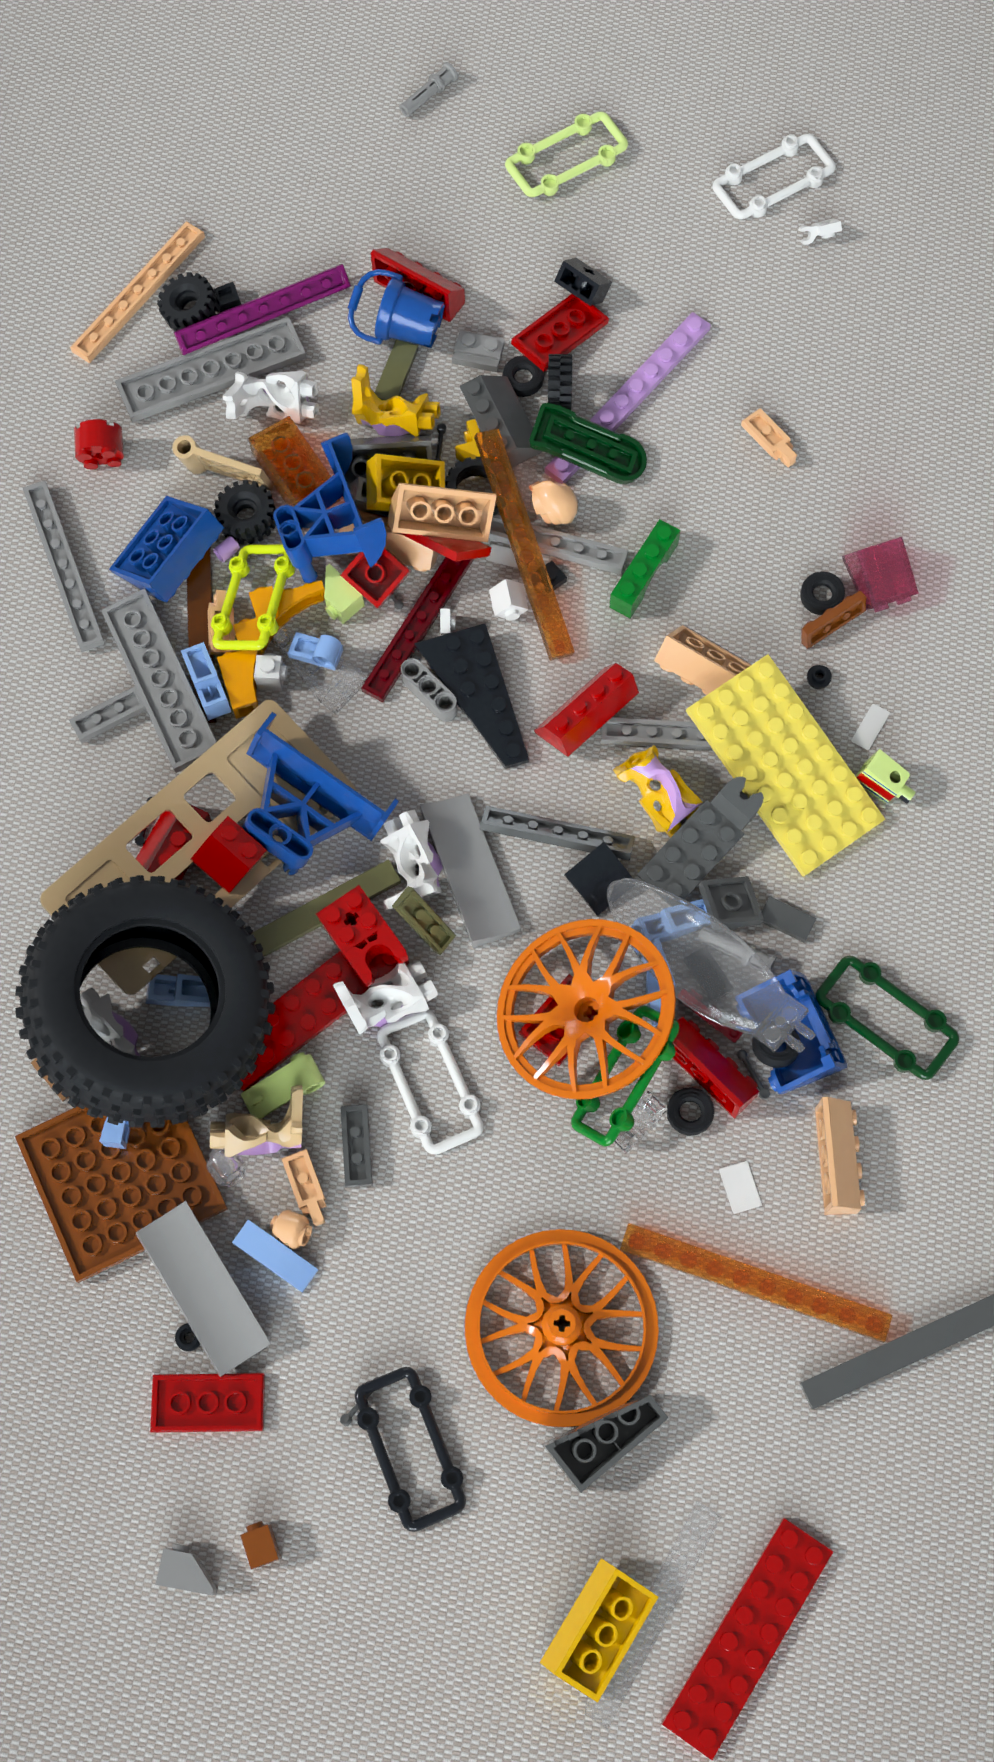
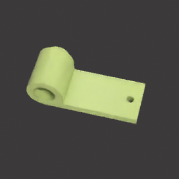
(276, 1088)

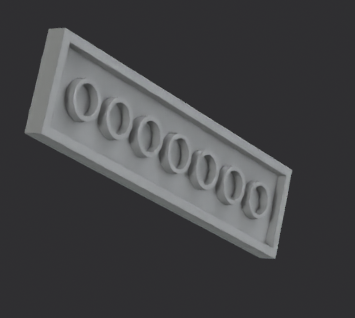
(210, 369)
(159, 679)

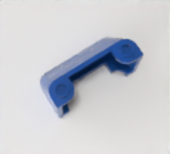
(821, 1054)

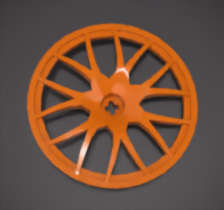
(578, 1001)
(549, 1339)

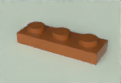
(833, 619)

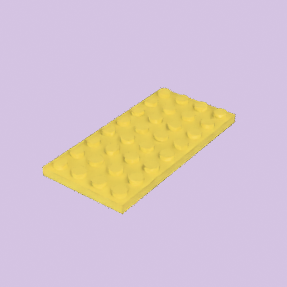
(780, 749)

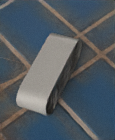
(424, 680)

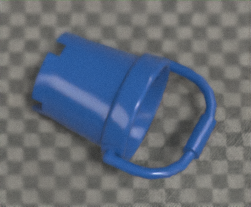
(402, 312)

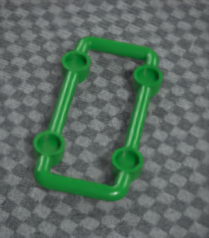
(622, 1118)

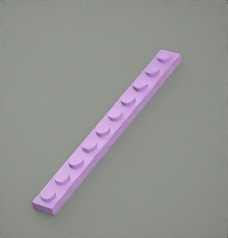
(640, 385)

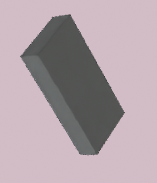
(787, 919)

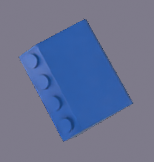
(167, 547)

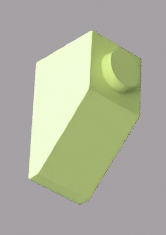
(340, 597)

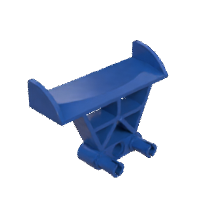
(313, 514)
(317, 785)

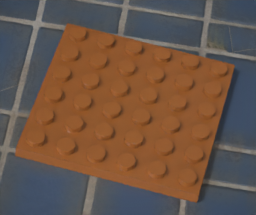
(108, 1193)

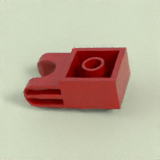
(363, 940)

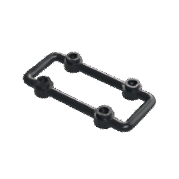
(451, 1476)

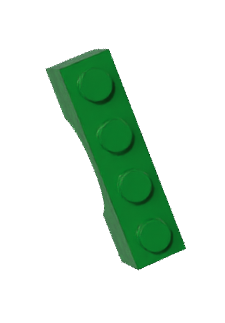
(635, 580)

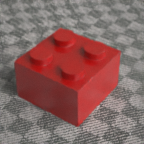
(378, 581)

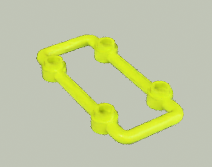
(266, 623)

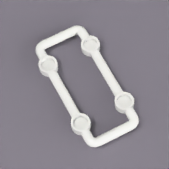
(759, 204)
(421, 1125)

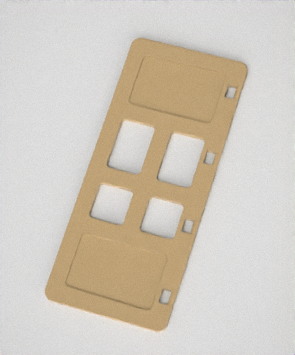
(243, 778)

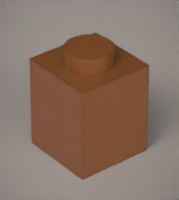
(260, 1545)

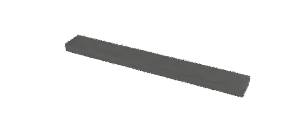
(899, 1353)

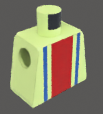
(884, 778)

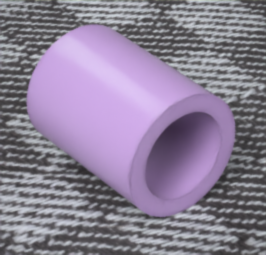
(226, 549)

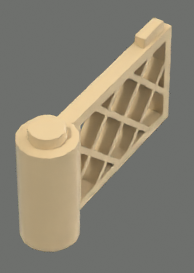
(200, 460)

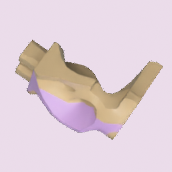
(254, 1136)

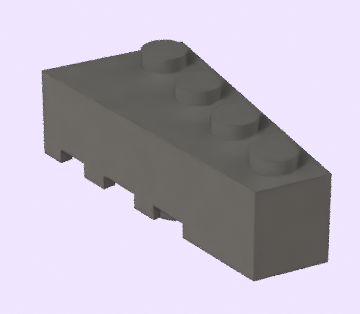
(601, 1442)

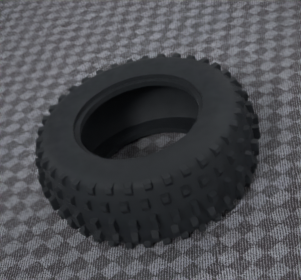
(159, 918)

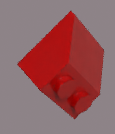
(228, 854)

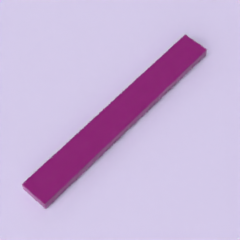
(262, 309)

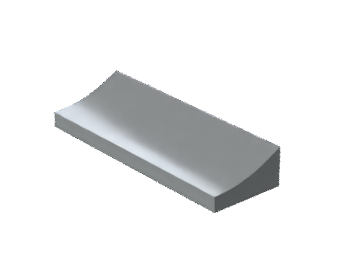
(470, 870)
(203, 1289)

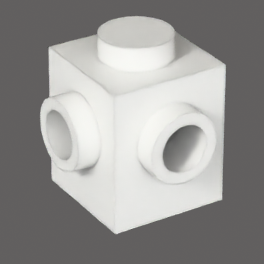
(508, 600)
(270, 672)

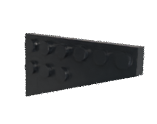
(472, 673)

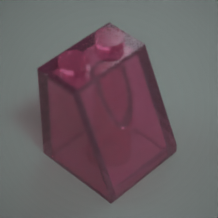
(882, 574)

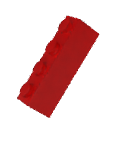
(419, 279)
(588, 709)
(165, 840)
(712, 1070)

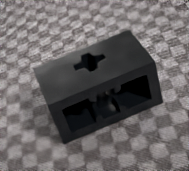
(583, 281)

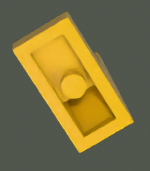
(469, 448)

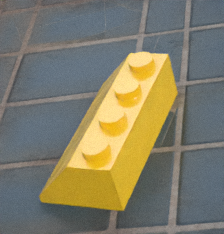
(598, 1630)

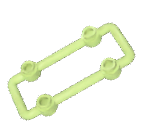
(550, 182)

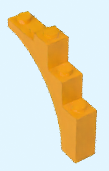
(239, 666)

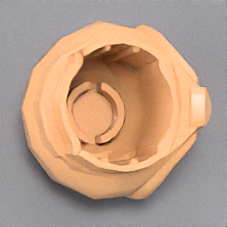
(554, 502)

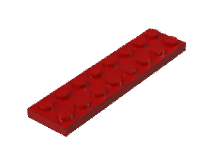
(310, 1010)
(747, 1638)

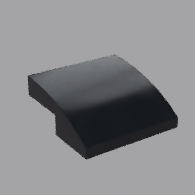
(594, 875)

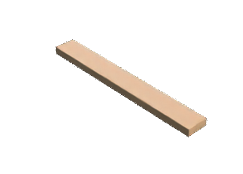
(137, 292)

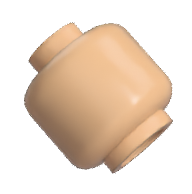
(291, 1229)

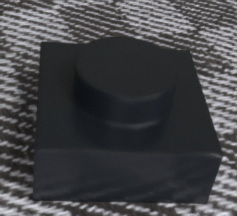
(227, 296)
(556, 576)

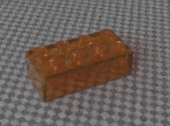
(288, 461)

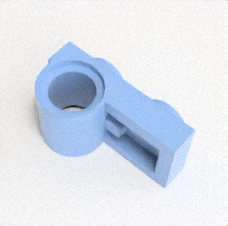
(316, 651)

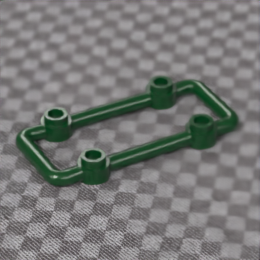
(903, 1060)

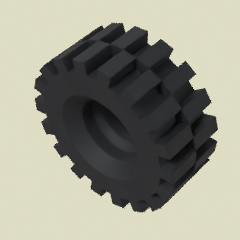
(182, 292)
(560, 380)
(244, 497)

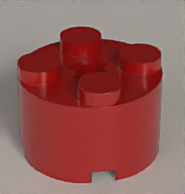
(98, 443)

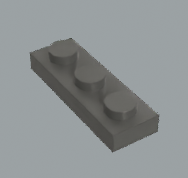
(356, 1146)

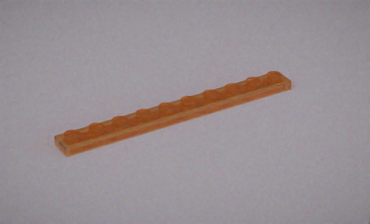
(524, 545)
(756, 1283)

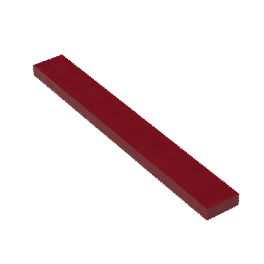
(415, 627)

